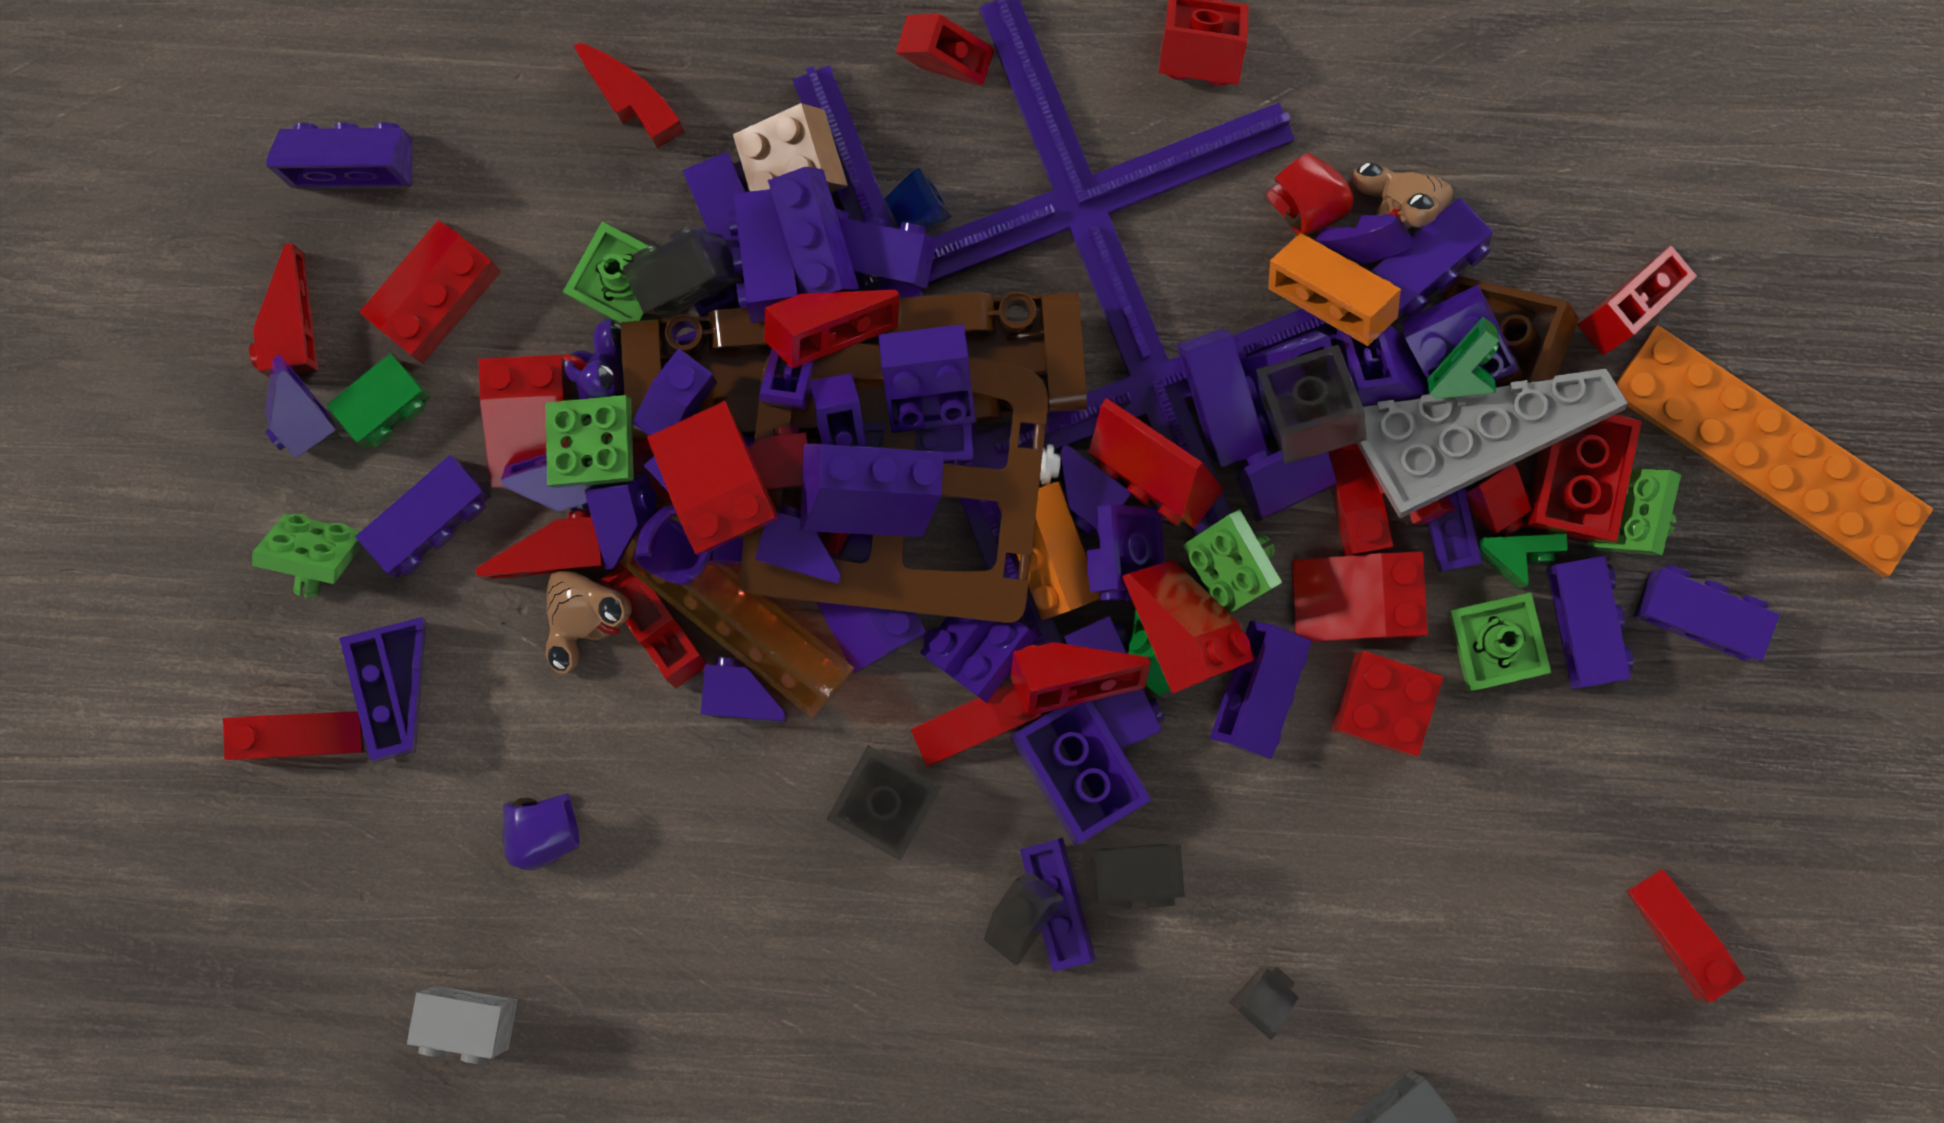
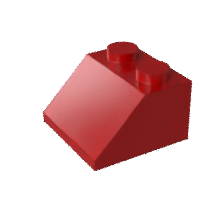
(1204, 41)

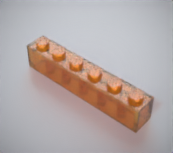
(754, 633)

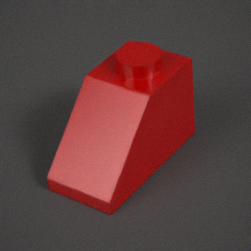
(944, 48)
(1500, 502)

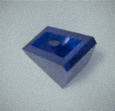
(917, 201)

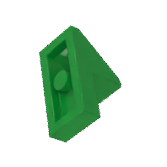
(1460, 370)
(1510, 554)

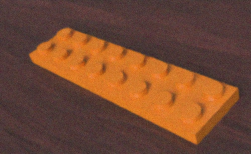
(1772, 452)

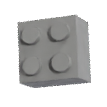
(461, 1023)

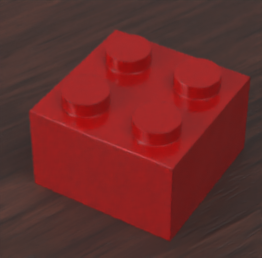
(1387, 704)

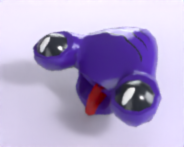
(598, 372)

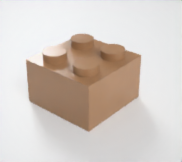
(787, 143)

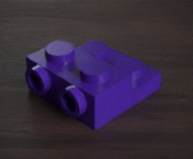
(1128, 542)
(976, 651)

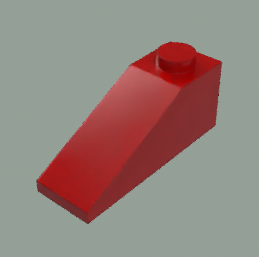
(1637, 301)
(285, 318)
(828, 322)
(1358, 504)
(558, 546)
(1069, 675)
(970, 725)
(292, 735)
(1686, 938)

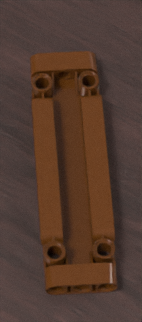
(736, 353)

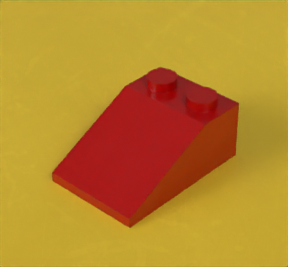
(514, 407)
(712, 479)
(1360, 597)
(1186, 626)

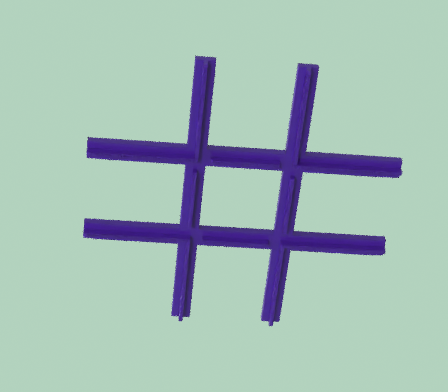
(1083, 207)

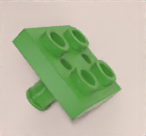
(609, 253)
(609, 457)
(1645, 513)
(308, 550)
(1233, 562)
(1514, 638)

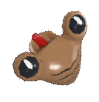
(1410, 195)
(580, 610)

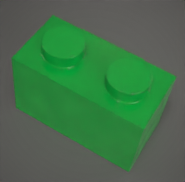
(379, 402)

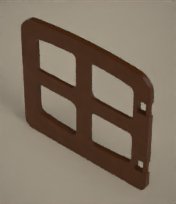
(884, 579)

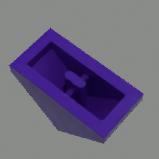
(785, 385)

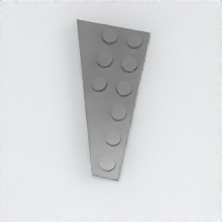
(1444, 444)

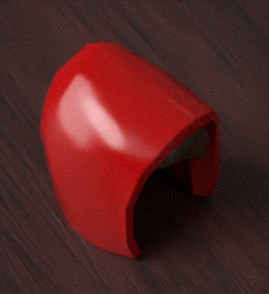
(1310, 195)

